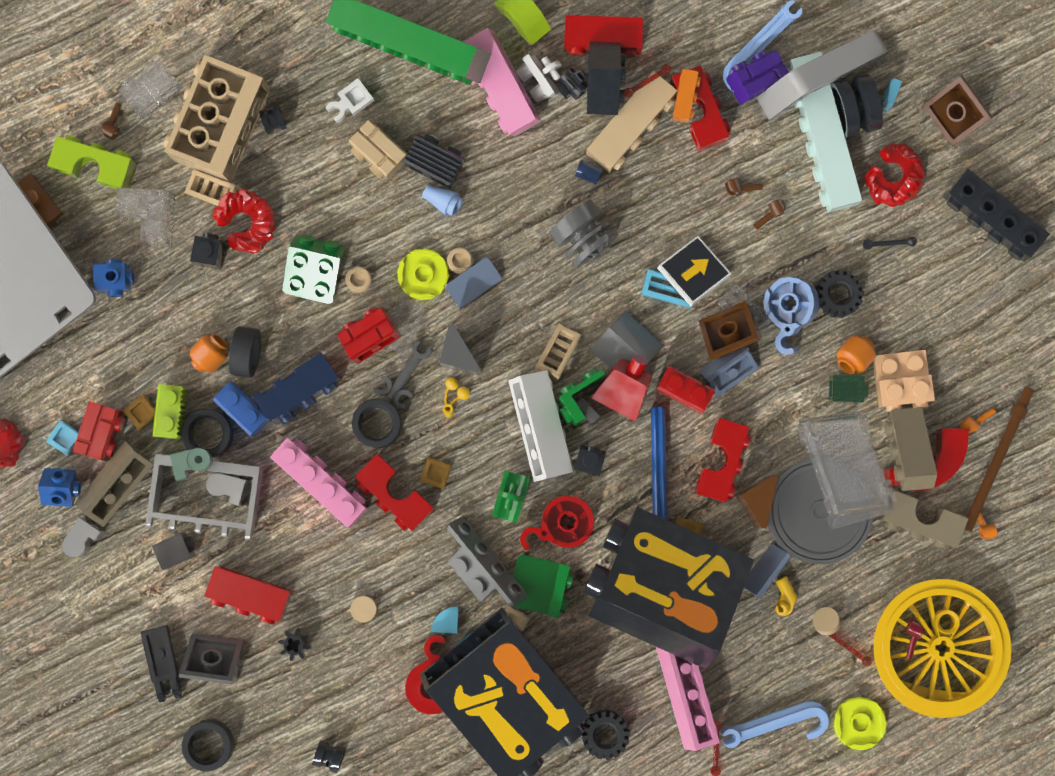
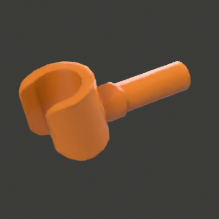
(972, 424)
(986, 531)

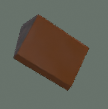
(957, 111)
(729, 330)
(758, 500)

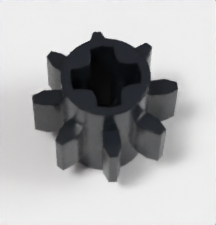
(573, 83)
(292, 652)

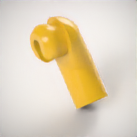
(787, 598)

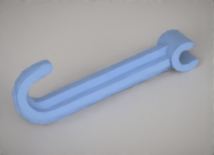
(762, 38)
(777, 720)

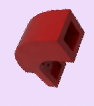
(948, 456)

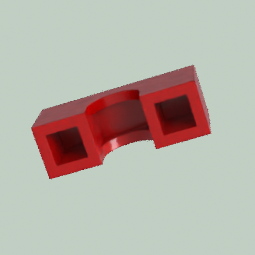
(711, 129)
(731, 439)
(376, 479)

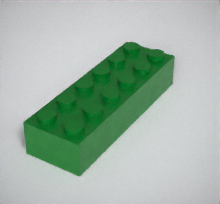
(408, 40)

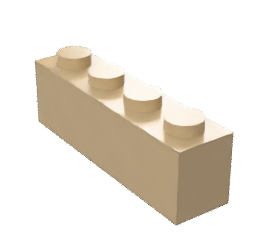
(631, 123)

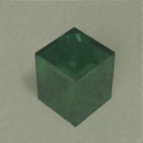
(847, 389)

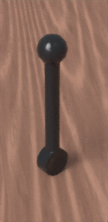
(868, 244)

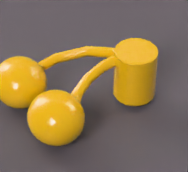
(462, 392)

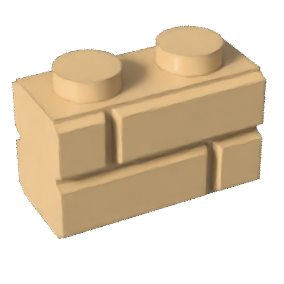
(378, 150)

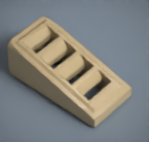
(195, 181)
(565, 357)

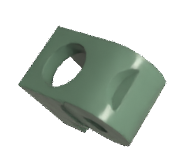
(190, 460)

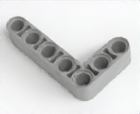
(820, 73)

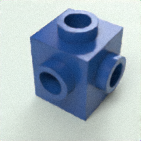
(105, 274)
(59, 487)

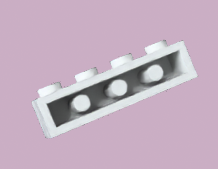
(540, 425)

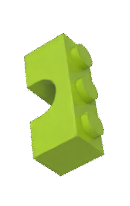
(70, 156)

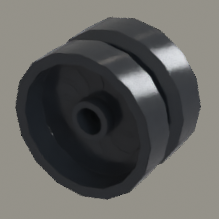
(858, 105)

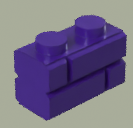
(756, 77)

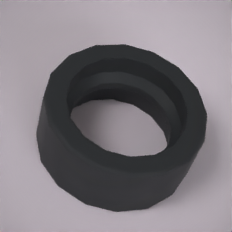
(245, 351)
(195, 417)
(357, 423)
(187, 745)

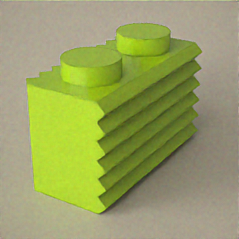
(170, 411)

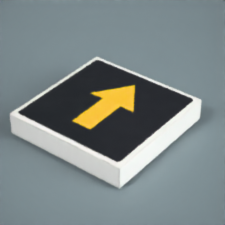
(694, 271)

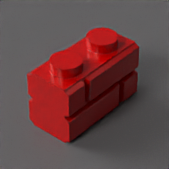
(368, 334)
(685, 390)
(99, 431)

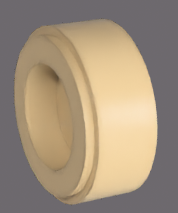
(459, 260)
(358, 279)
(363, 608)
(826, 621)

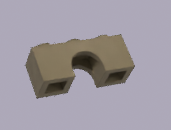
(944, 530)

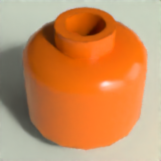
(209, 353)
(856, 355)

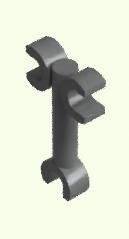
(394, 391)

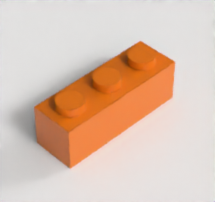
(686, 95)

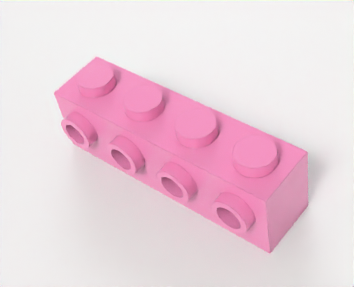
(504, 86)
(319, 482)
(688, 701)

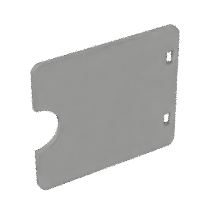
(34, 278)

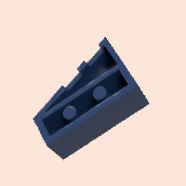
(298, 390)

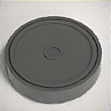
(801, 523)

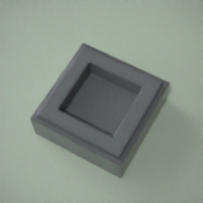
(589, 413)

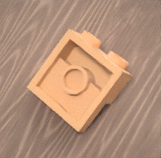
(903, 380)

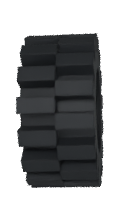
(853, 287)
(620, 741)

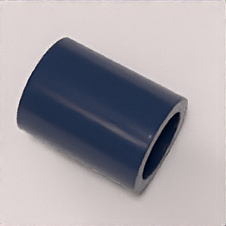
(588, 172)

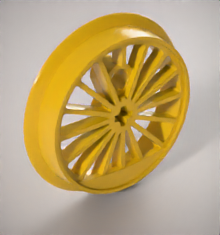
(931, 700)

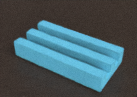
(647, 283)

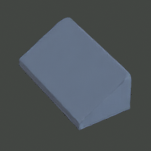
(473, 282)
(729, 370)
(766, 570)

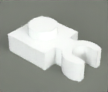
(353, 98)

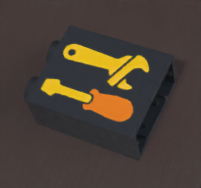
(668, 586)
(505, 697)

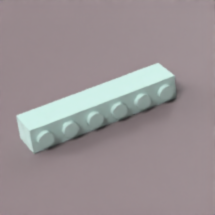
(827, 145)

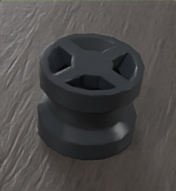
(272, 119)

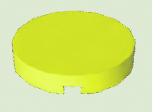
(423, 274)
(859, 723)

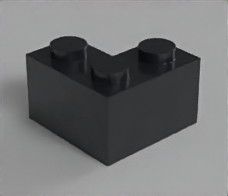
(605, 73)

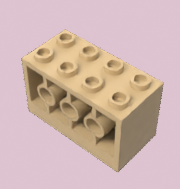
(220, 111)

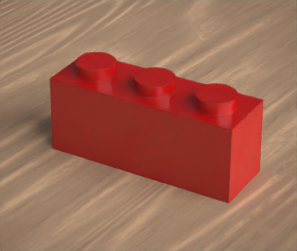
(586, 29)
(248, 594)

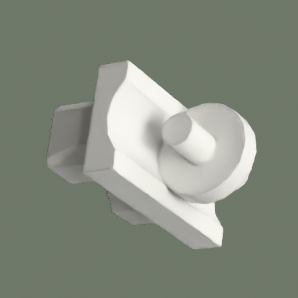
(533, 68)

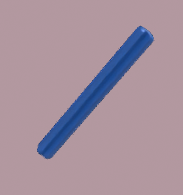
(658, 447)

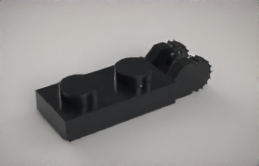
(161, 661)

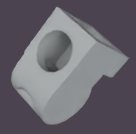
(223, 484)
(79, 537)

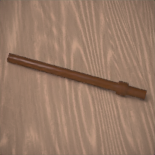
(1017, 414)

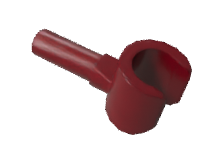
(916, 630)

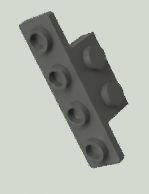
(480, 566)

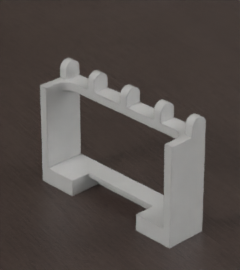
(221, 467)

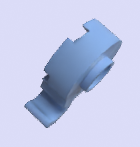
(790, 320)

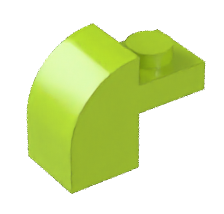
(525, 17)

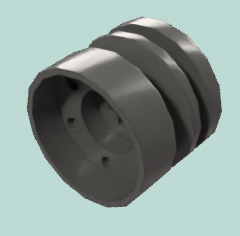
(583, 234)

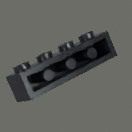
(996, 216)

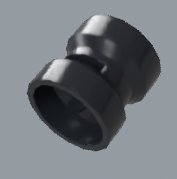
(328, 756)

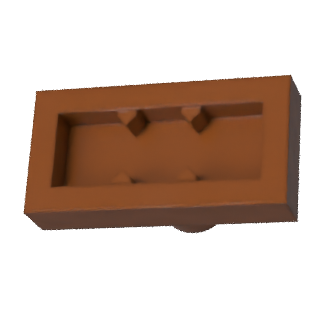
(40, 199)

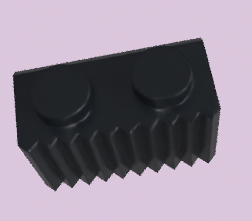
(434, 161)

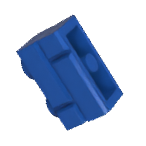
(241, 408)

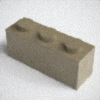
(911, 449)
(114, 484)

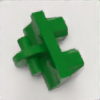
(510, 496)

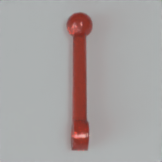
(665, 70)
(866, 661)
(715, 769)

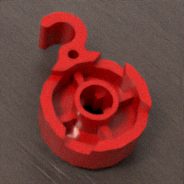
(554, 532)
(414, 687)

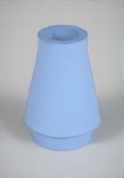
(444, 200)

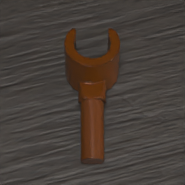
(108, 127)
(734, 187)
(776, 208)

